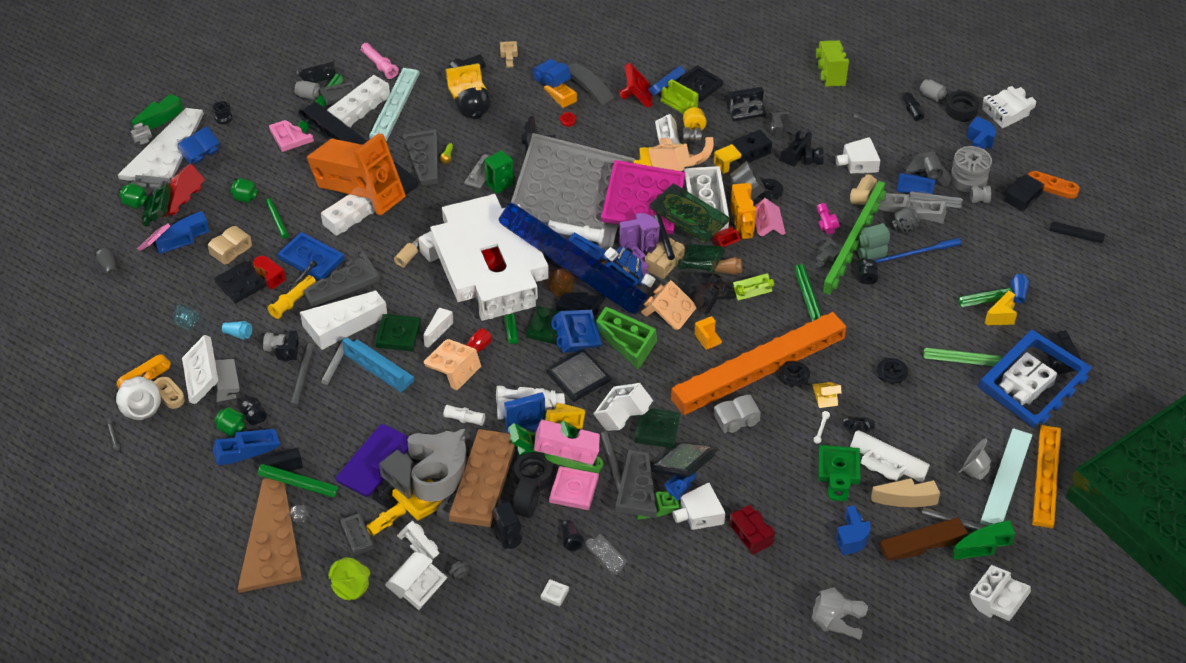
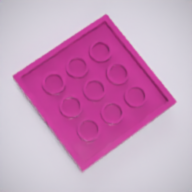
(634, 188)

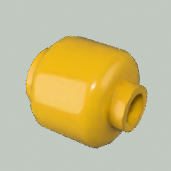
(694, 118)

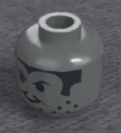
(906, 220)

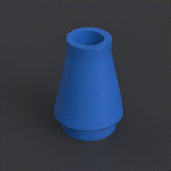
(1019, 287)

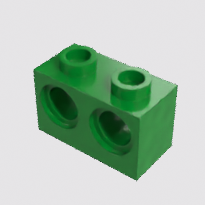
(499, 171)

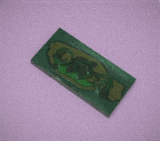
(689, 213)

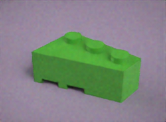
(628, 336)

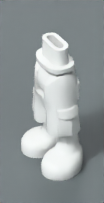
(505, 395)

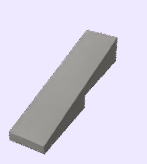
(926, 210)

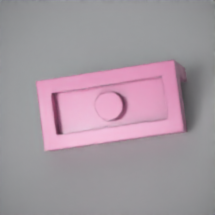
(768, 218)

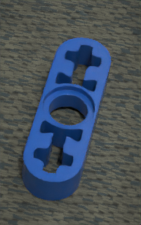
(664, 82)

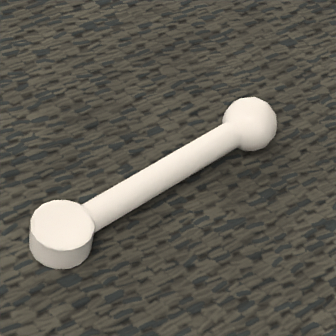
(825, 415)

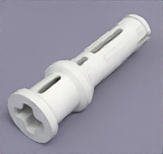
(586, 232)

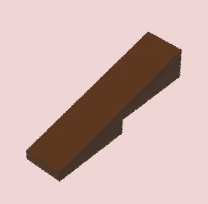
(918, 541)

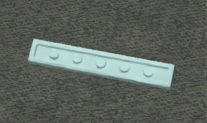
(395, 103)
(1006, 478)

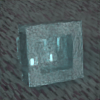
(185, 317)

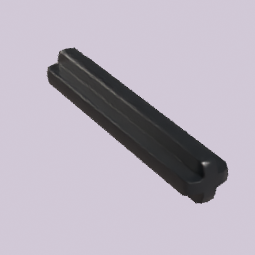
(1077, 232)

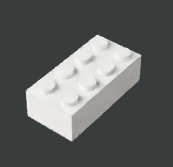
(708, 186)

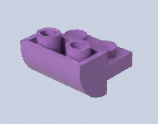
(640, 232)

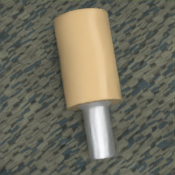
(407, 253)

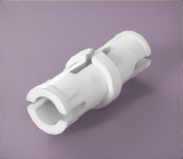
(464, 415)

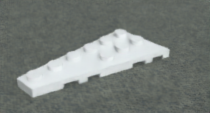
(162, 156)

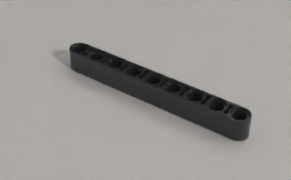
(333, 128)

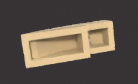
(906, 494)

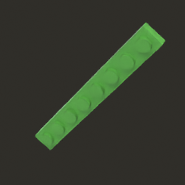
(853, 240)

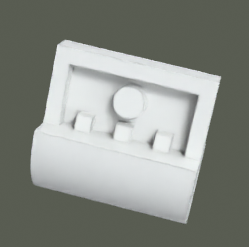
(416, 580)
(999, 594)

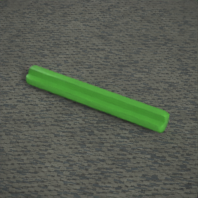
(961, 357)

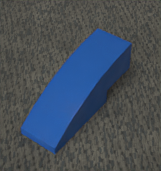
(182, 232)
(244, 446)

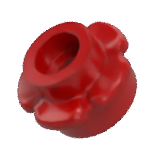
(567, 119)

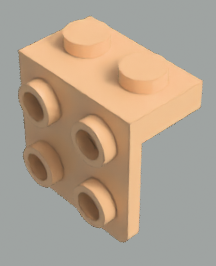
(670, 304)
(455, 361)

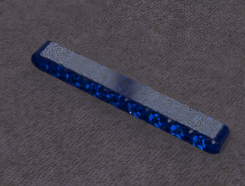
(572, 258)

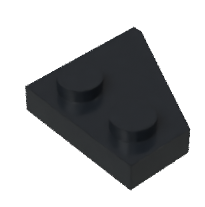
(580, 301)

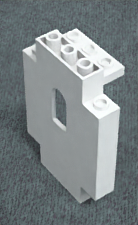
(459, 242)

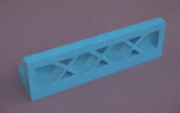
(377, 364)

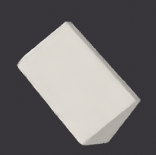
(667, 128)

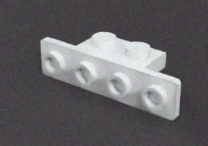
(888, 459)

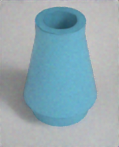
(237, 329)

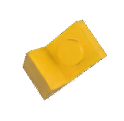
(1002, 311)
(826, 393)
(567, 413)

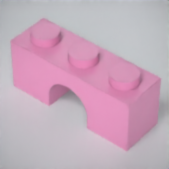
(552, 441)

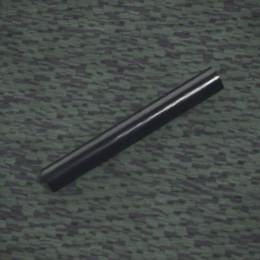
(664, 237)

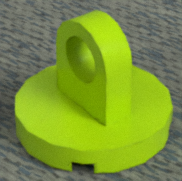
(349, 578)

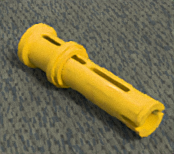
(287, 300)

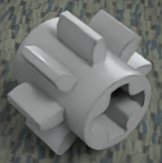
(140, 133)

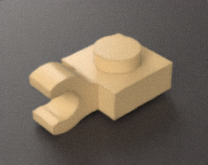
(508, 50)

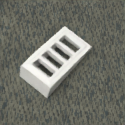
(439, 324)

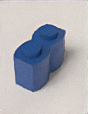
(551, 73)
(199, 145)

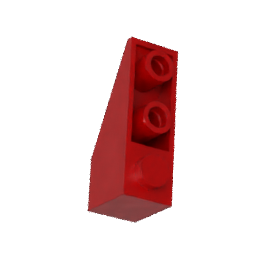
(183, 184)

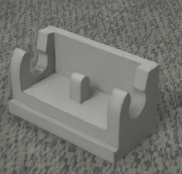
(227, 380)

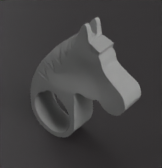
(443, 458)

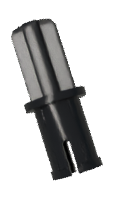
(913, 106)

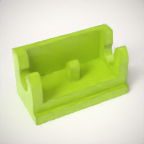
(679, 97)

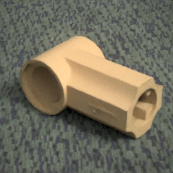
(864, 190)

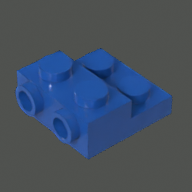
(576, 330)

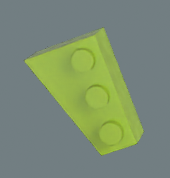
(832, 63)

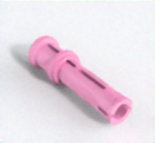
(383, 64)

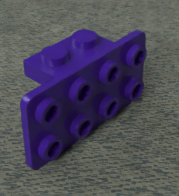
(363, 469)

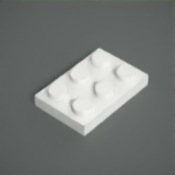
(200, 369)

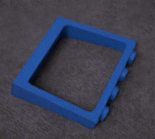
(1033, 339)

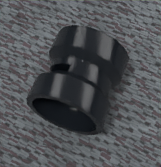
(222, 112)
(813, 155)
(868, 271)
(253, 411)

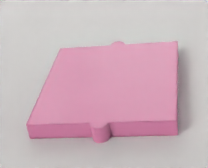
(153, 237)

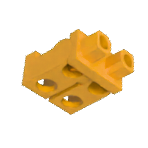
(743, 210)

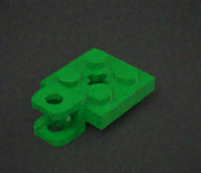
(838, 477)

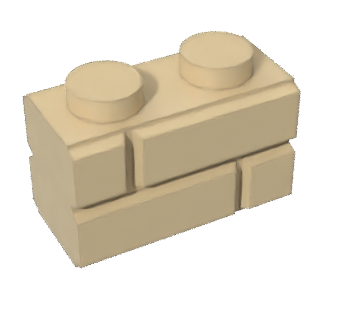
(658, 261)

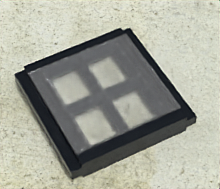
(578, 375)
(684, 460)

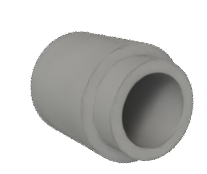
(307, 90)
(933, 90)

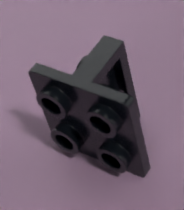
(746, 103)

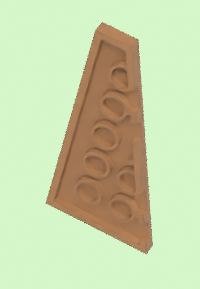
(271, 547)

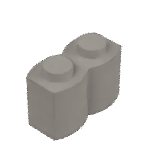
(737, 414)

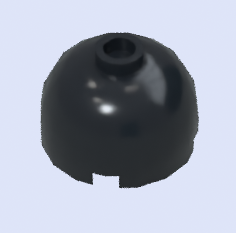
(473, 102)

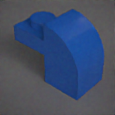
(981, 133)
(855, 534)

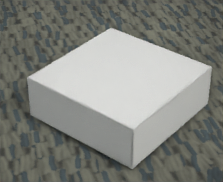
(554, 592)

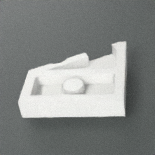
(419, 541)

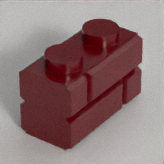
(751, 529)

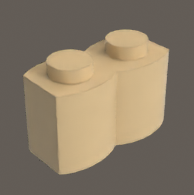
(229, 244)

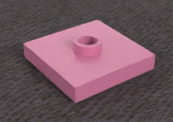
(574, 488)

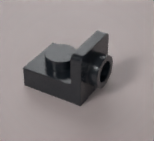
(290, 349)

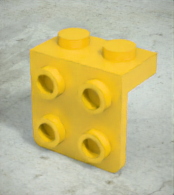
(464, 78)

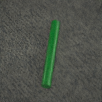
(277, 219)

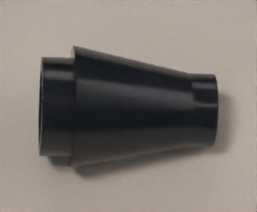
(571, 537)

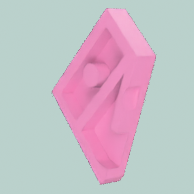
(289, 136)

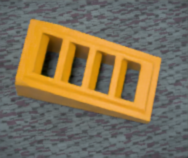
(564, 96)

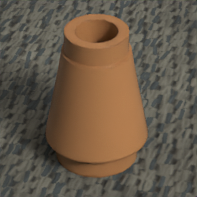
(730, 266)

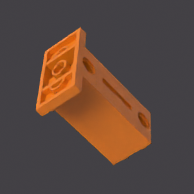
(359, 171)

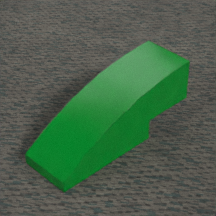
(159, 113)
(984, 541)

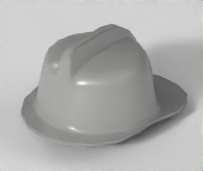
(978, 462)

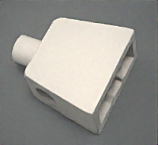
(859, 157)
(700, 508)

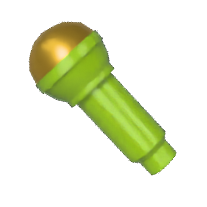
(445, 157)

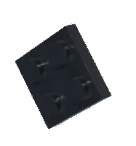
(701, 82)
(240, 282)

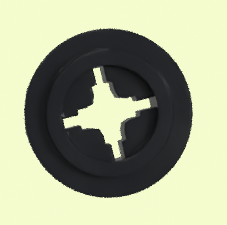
(775, 186)
(794, 367)
(899, 368)
(858, 423)

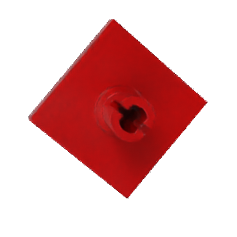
(637, 85)

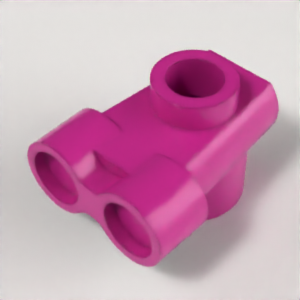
(828, 221)

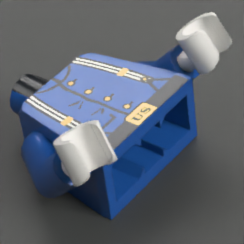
(627, 266)

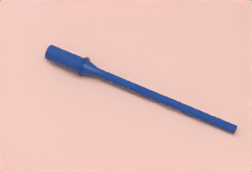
(942, 245)

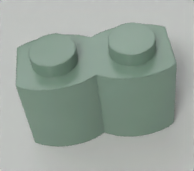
(874, 242)

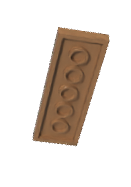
(483, 478)

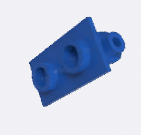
(679, 485)

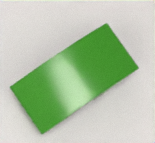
(664, 504)

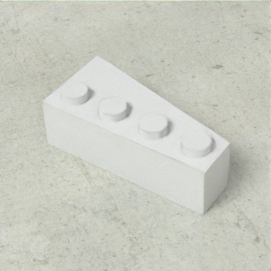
(342, 318)

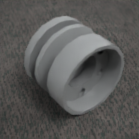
(970, 168)

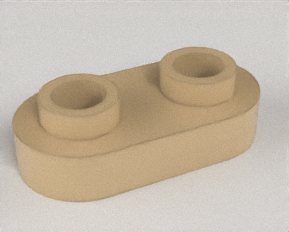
(170, 393)

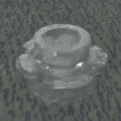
(298, 513)

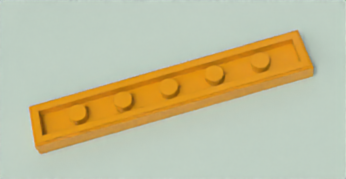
(1046, 476)

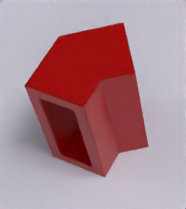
(726, 237)

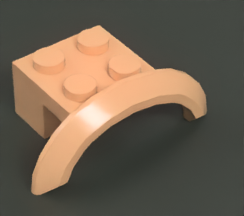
(676, 156)

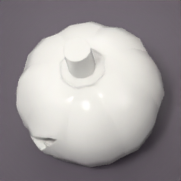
(138, 398)

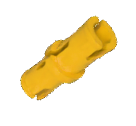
(385, 519)

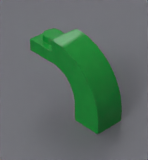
(526, 440)

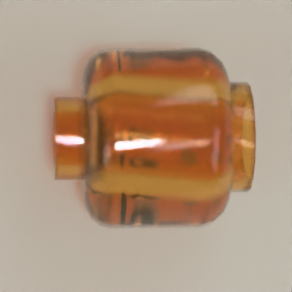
(561, 282)

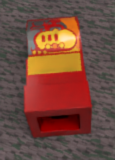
(270, 271)

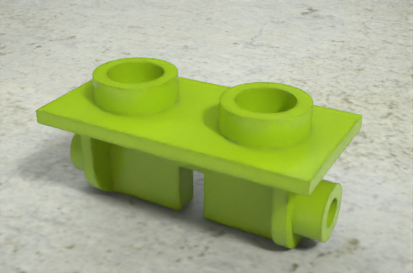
(753, 286)

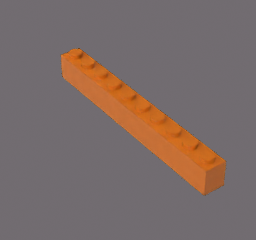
(757, 363)

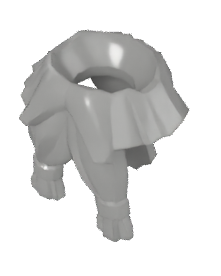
(832, 607)

